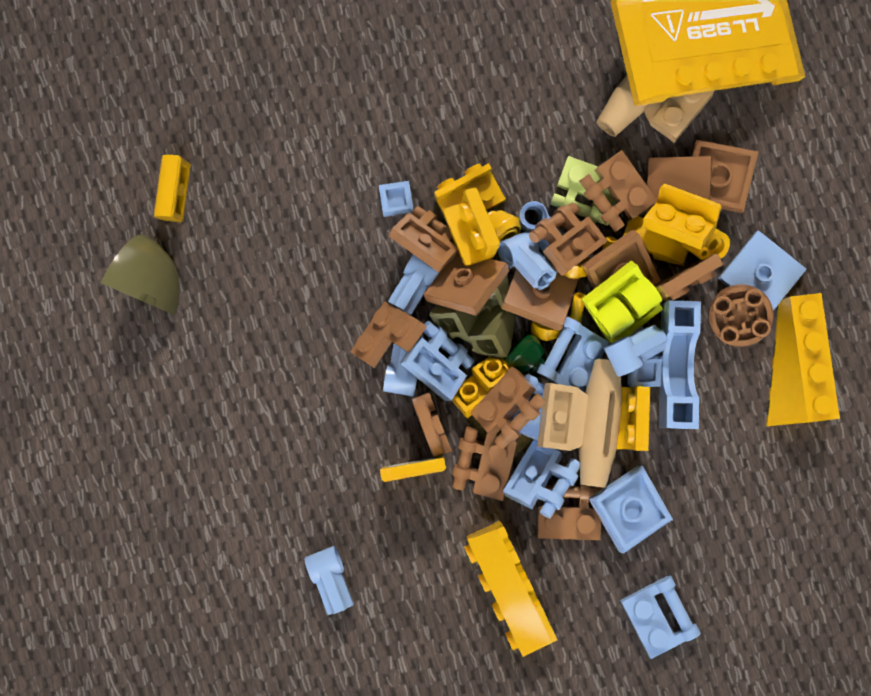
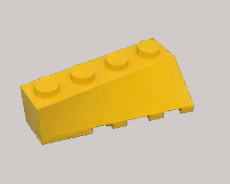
(802, 364)
(511, 589)

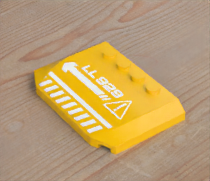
(704, 45)

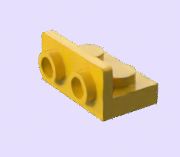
(451, 191)
(683, 216)
(472, 228)
(634, 419)

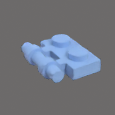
(434, 368)
(533, 474)

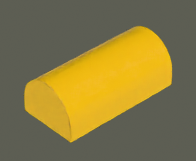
(172, 188)

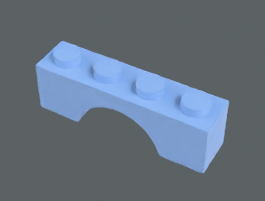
(677, 390)

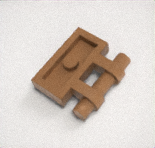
(624, 185)
(425, 238)
(572, 247)
(503, 402)
(493, 467)
(572, 522)

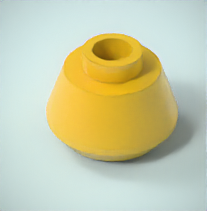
(505, 224)

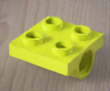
(623, 302)

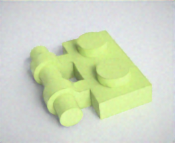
(569, 180)

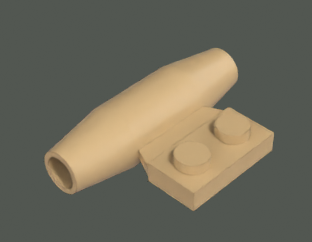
(667, 117)
(585, 421)

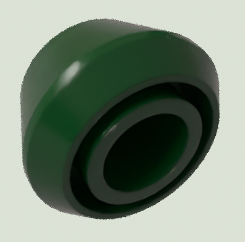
(526, 354)

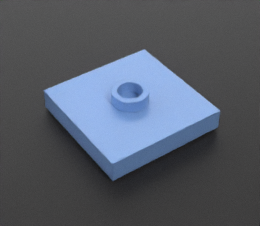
(764, 267)
(630, 509)

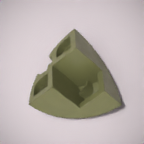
(145, 273)
(488, 331)

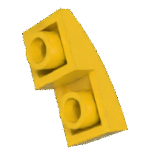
(658, 245)
(476, 387)

